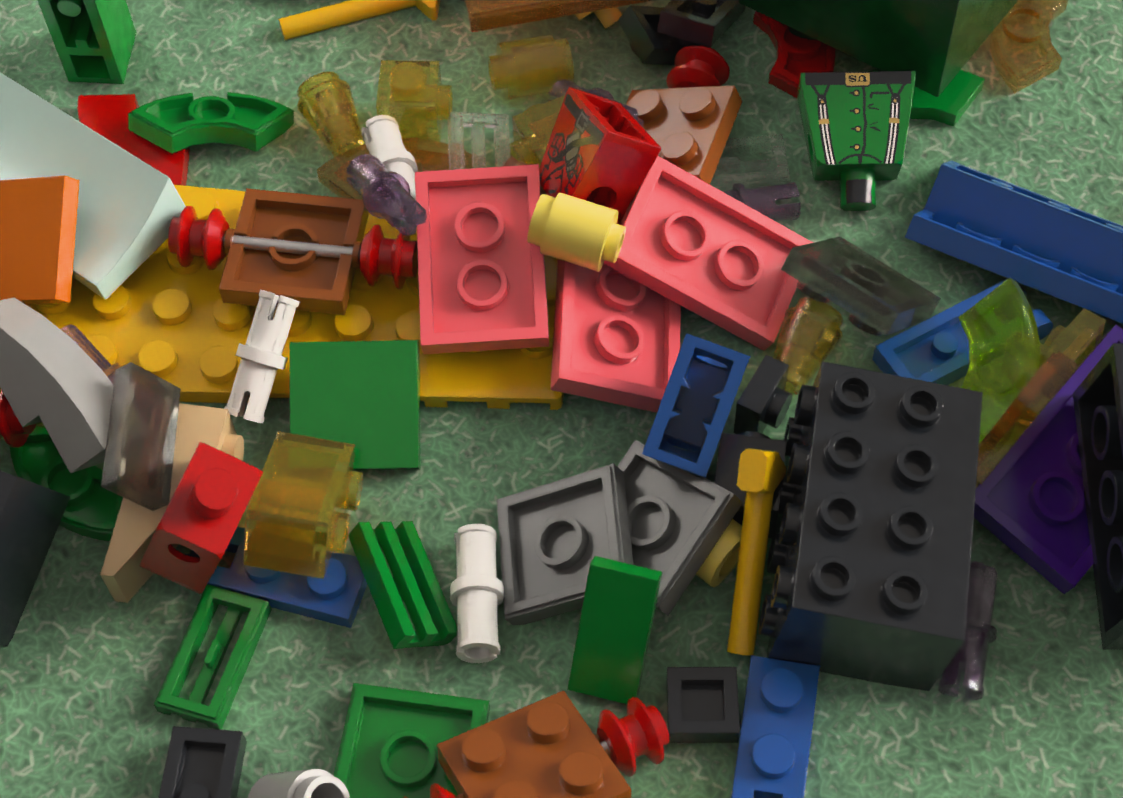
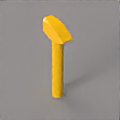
(349, 12)
(759, 476)

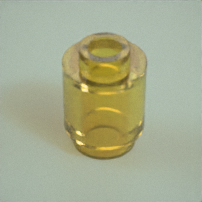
(530, 65)

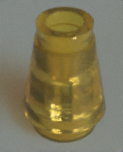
(330, 111)
(807, 339)

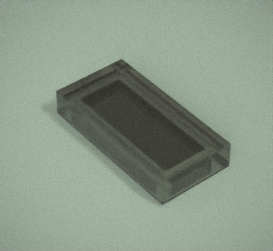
(141, 437)

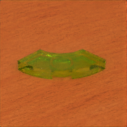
(1001, 350)

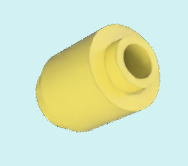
(576, 231)

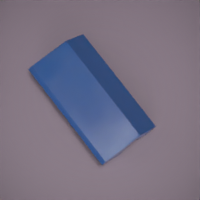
(1024, 238)

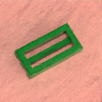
(412, 583)
(194, 708)

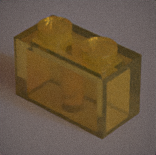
(302, 505)

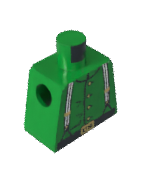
(856, 129)

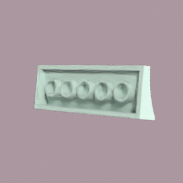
(121, 199)

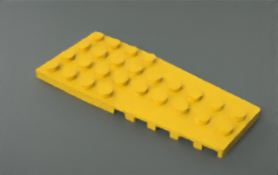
(184, 333)

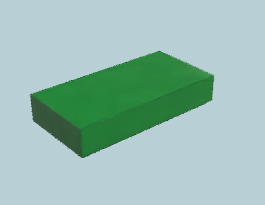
(614, 630)

